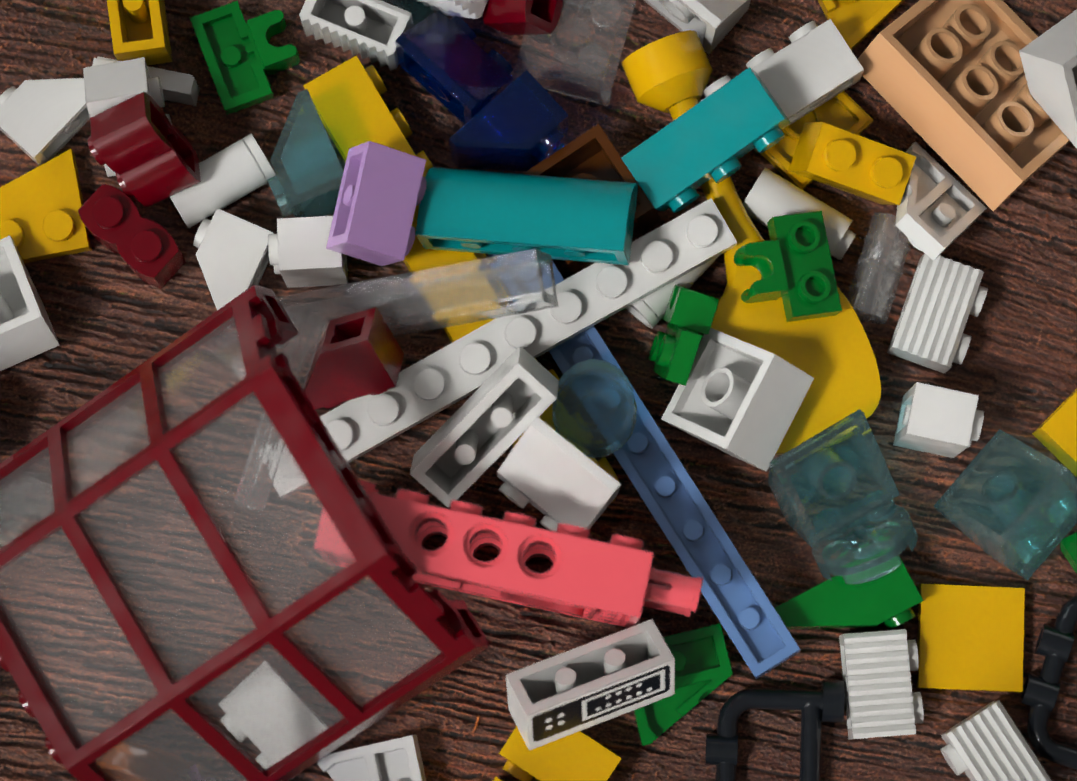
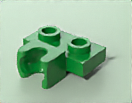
(241, 53)
(793, 266)
(676, 349)

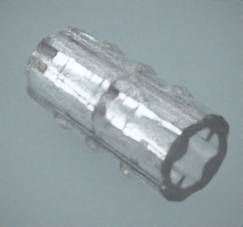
(878, 269)

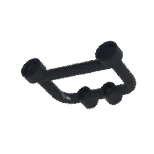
(1042, 690)
(815, 708)

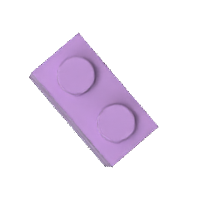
(377, 204)

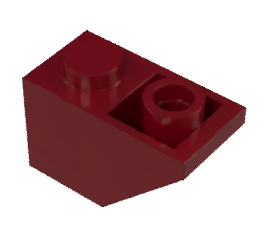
(354, 360)

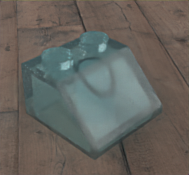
(305, 164)
(831, 479)
(1013, 503)

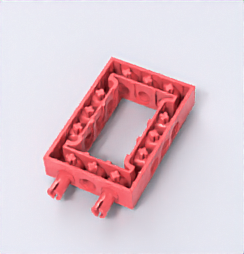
(587, 575)

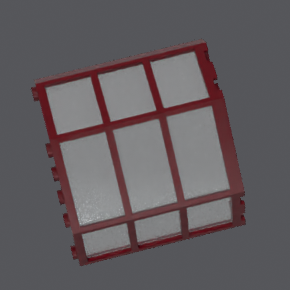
(208, 574)

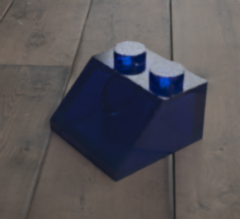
(452, 66)
(512, 130)

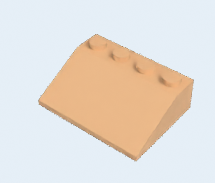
(964, 90)

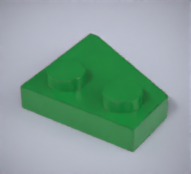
(699, 669)

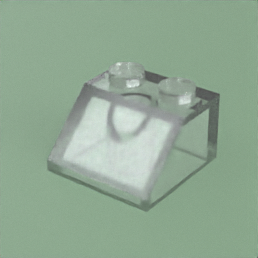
(582, 51)

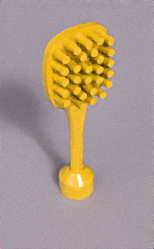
(831, 349)

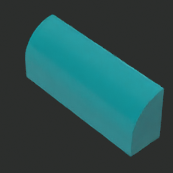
(526, 212)

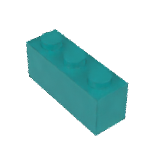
(707, 142)

